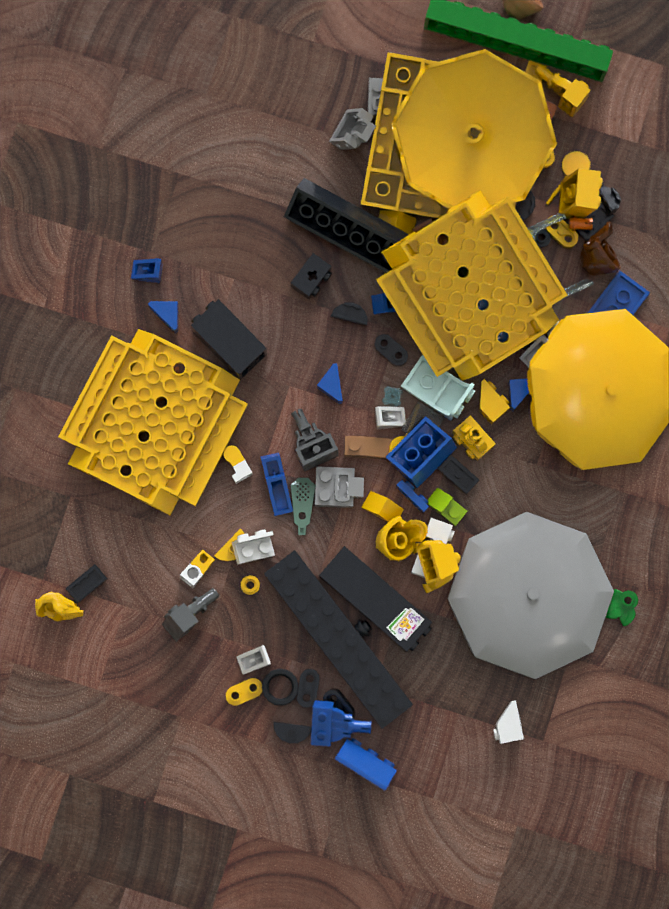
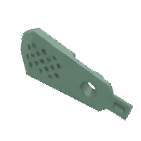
(302, 506)

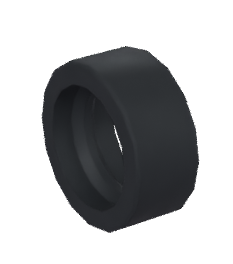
(280, 672)

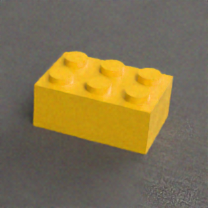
(580, 193)

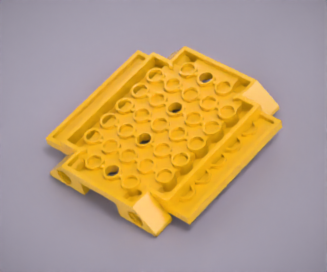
(501, 268)
(183, 436)

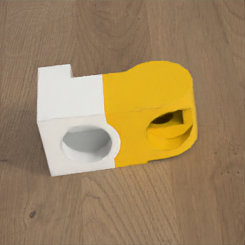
(235, 458)
(197, 569)

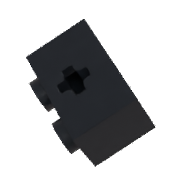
(301, 281)

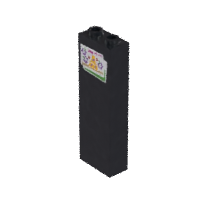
(376, 599)

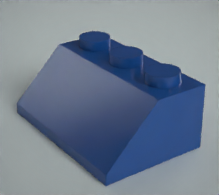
(421, 452)
(366, 763)

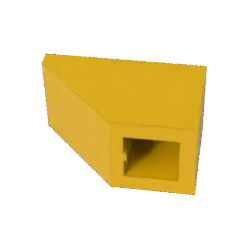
(490, 403)

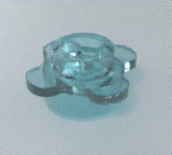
(392, 391)

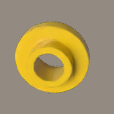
(245, 580)

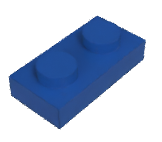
(419, 502)

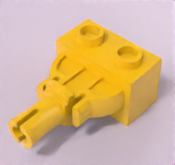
(572, 93)
(473, 438)

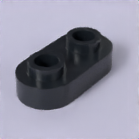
(390, 350)
(309, 688)
(341, 703)

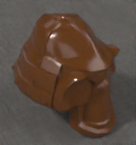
(598, 255)

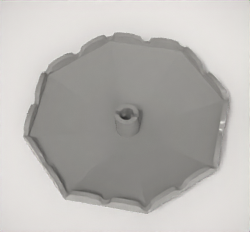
(530, 595)

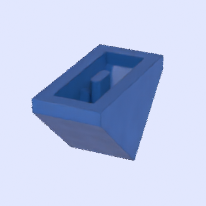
(147, 270)
(167, 312)
(331, 384)
(518, 391)

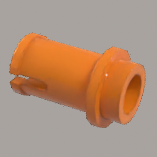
(580, 223)

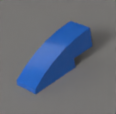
(276, 484)

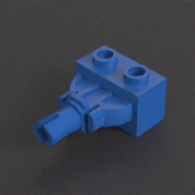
(333, 724)

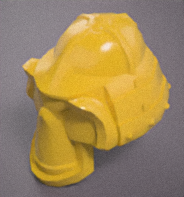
(398, 538)

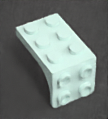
(441, 393)

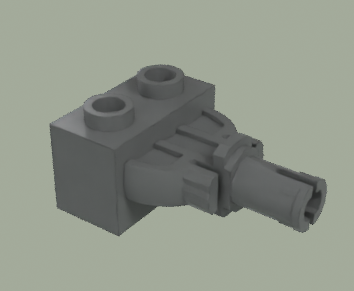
(313, 446)
(182, 619)

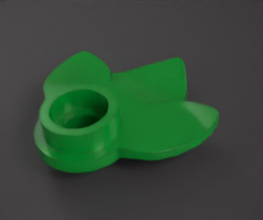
(620, 609)

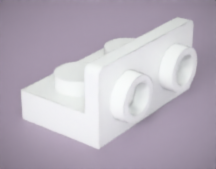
(253, 547)

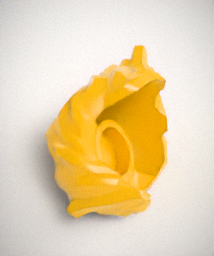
(57, 607)

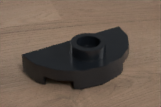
(610, 199)
(526, 207)
(351, 313)
(291, 733)

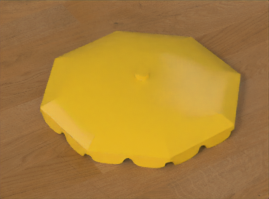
(473, 129)
(600, 389)

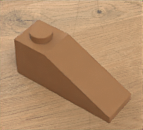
(366, 447)

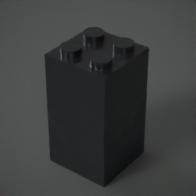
(228, 339)

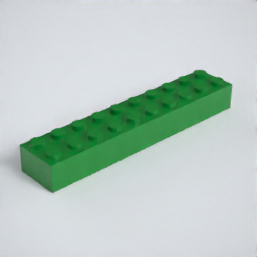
(518, 39)

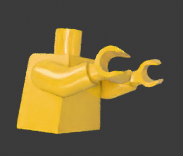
(437, 562)

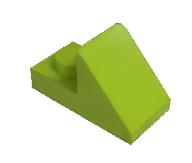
(446, 506)

